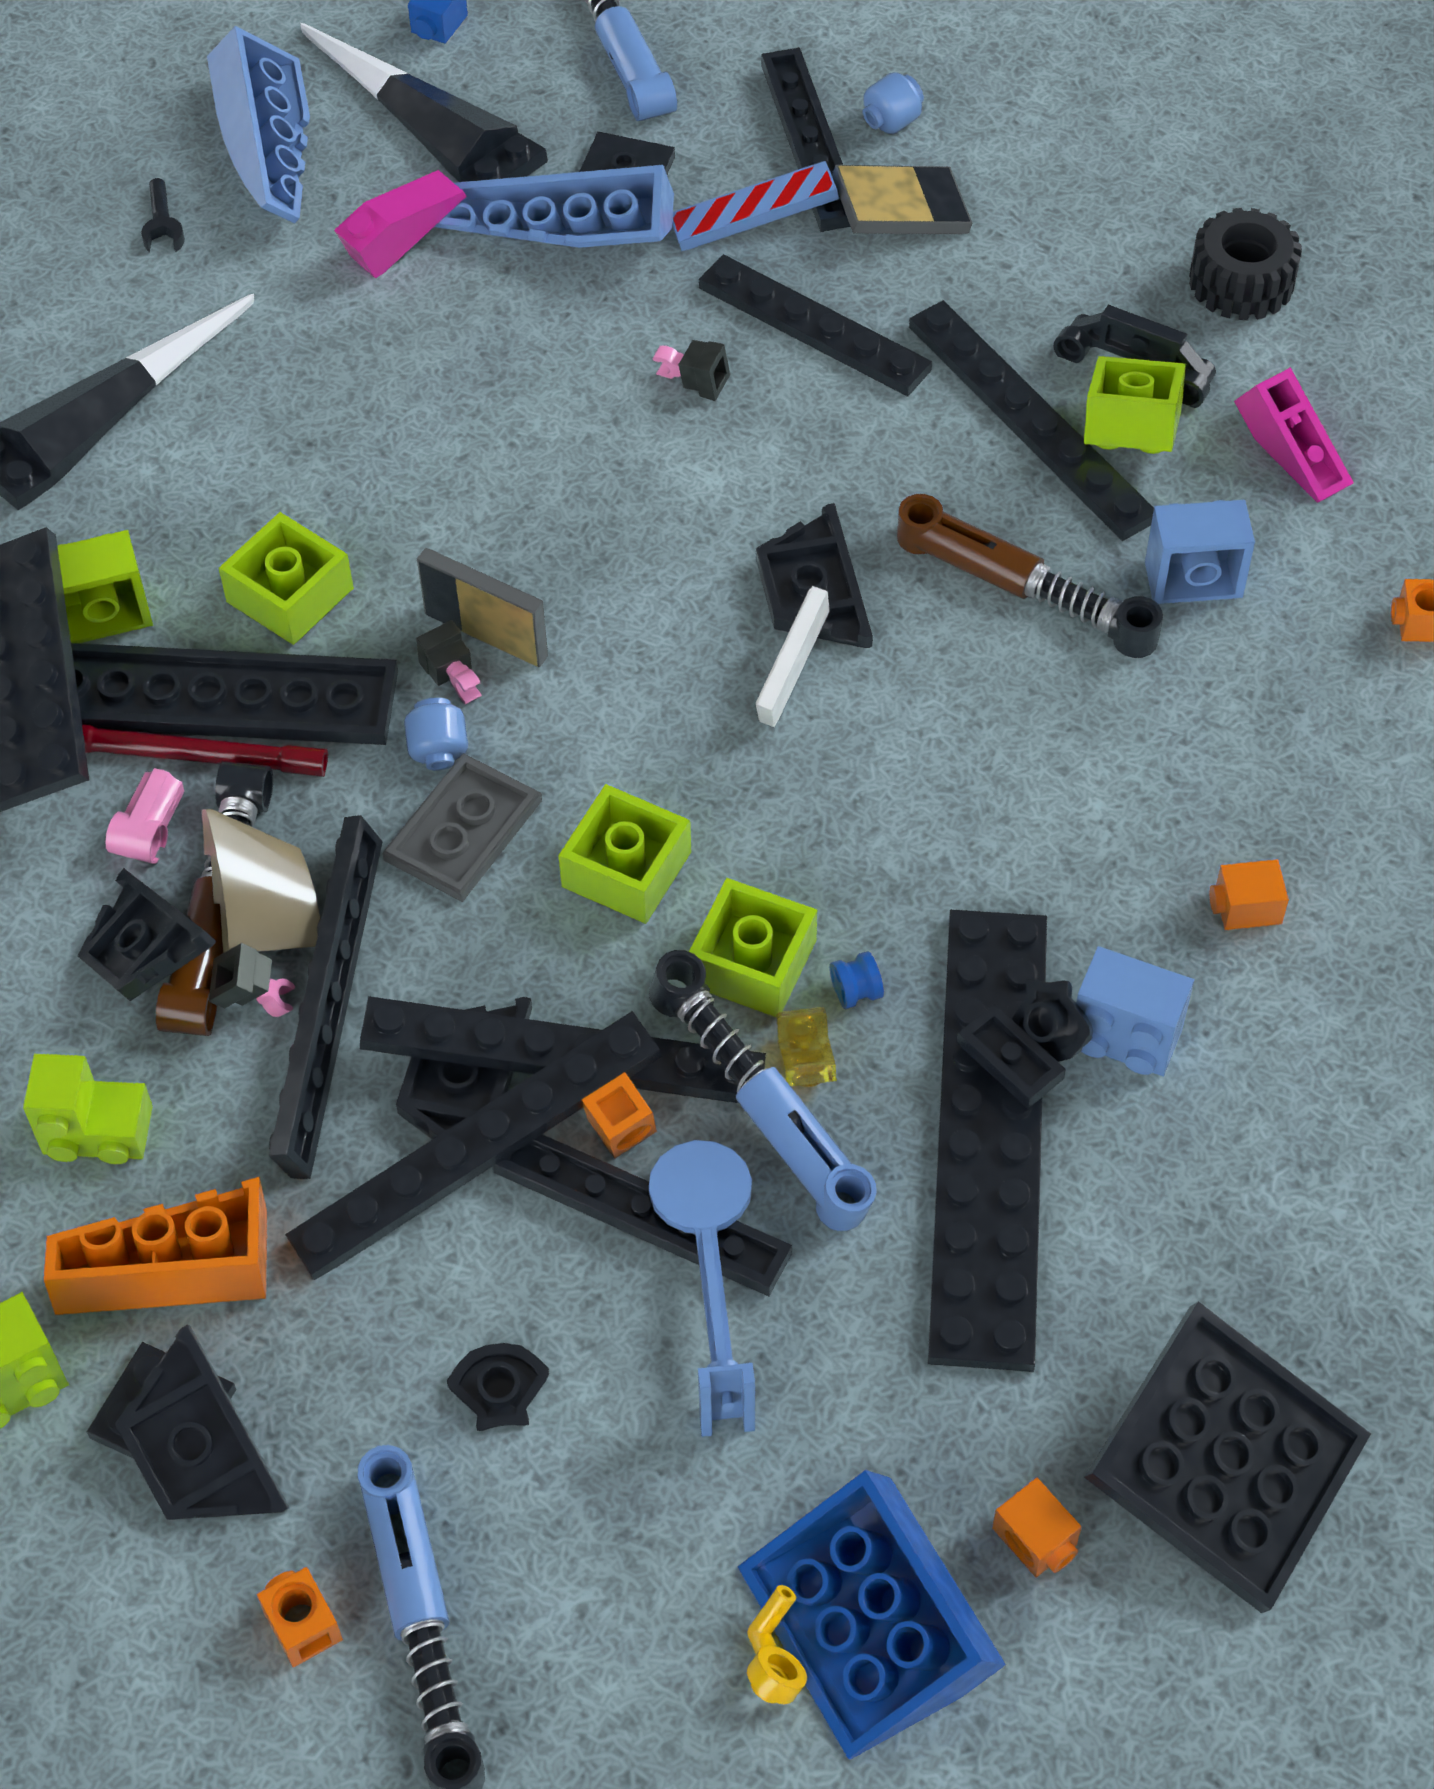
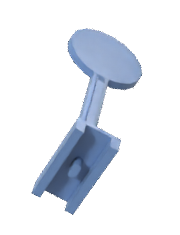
(702, 1191)

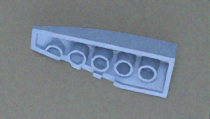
(262, 118)
(569, 207)

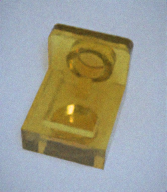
(805, 1047)

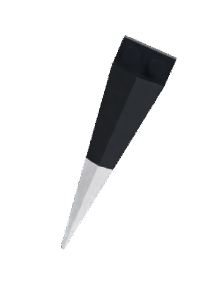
(457, 133)
(58, 431)

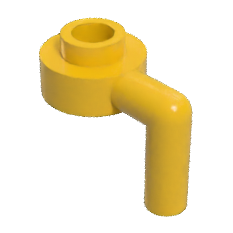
(774, 1671)

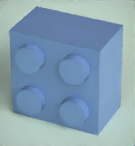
(1199, 551)
(1133, 1010)

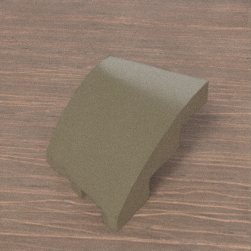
(259, 886)

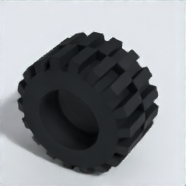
(1245, 263)

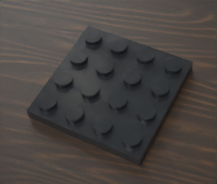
(1228, 1457)

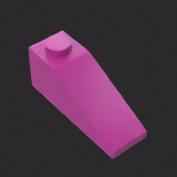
(395, 221)
(1293, 434)

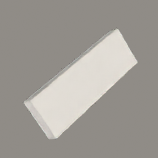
(792, 656)

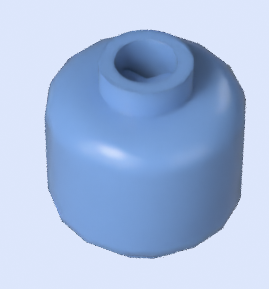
(892, 103)
(435, 733)

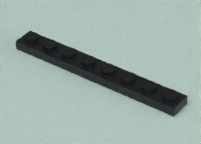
(1033, 420)
(325, 999)
(528, 1046)
(471, 1146)

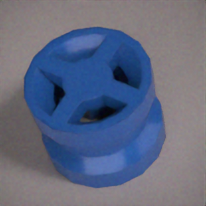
(856, 980)

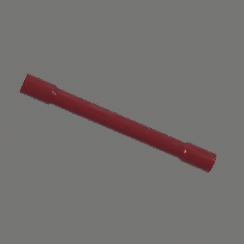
(284, 758)

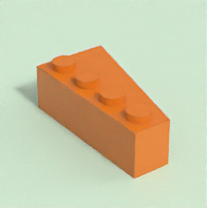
(164, 1256)

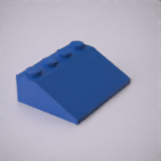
(872, 1614)

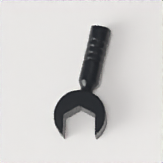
(161, 222)

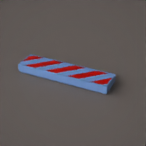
(754, 206)

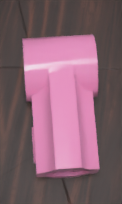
(145, 822)

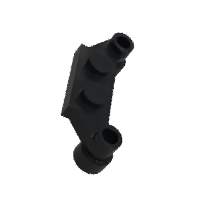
(1139, 339)

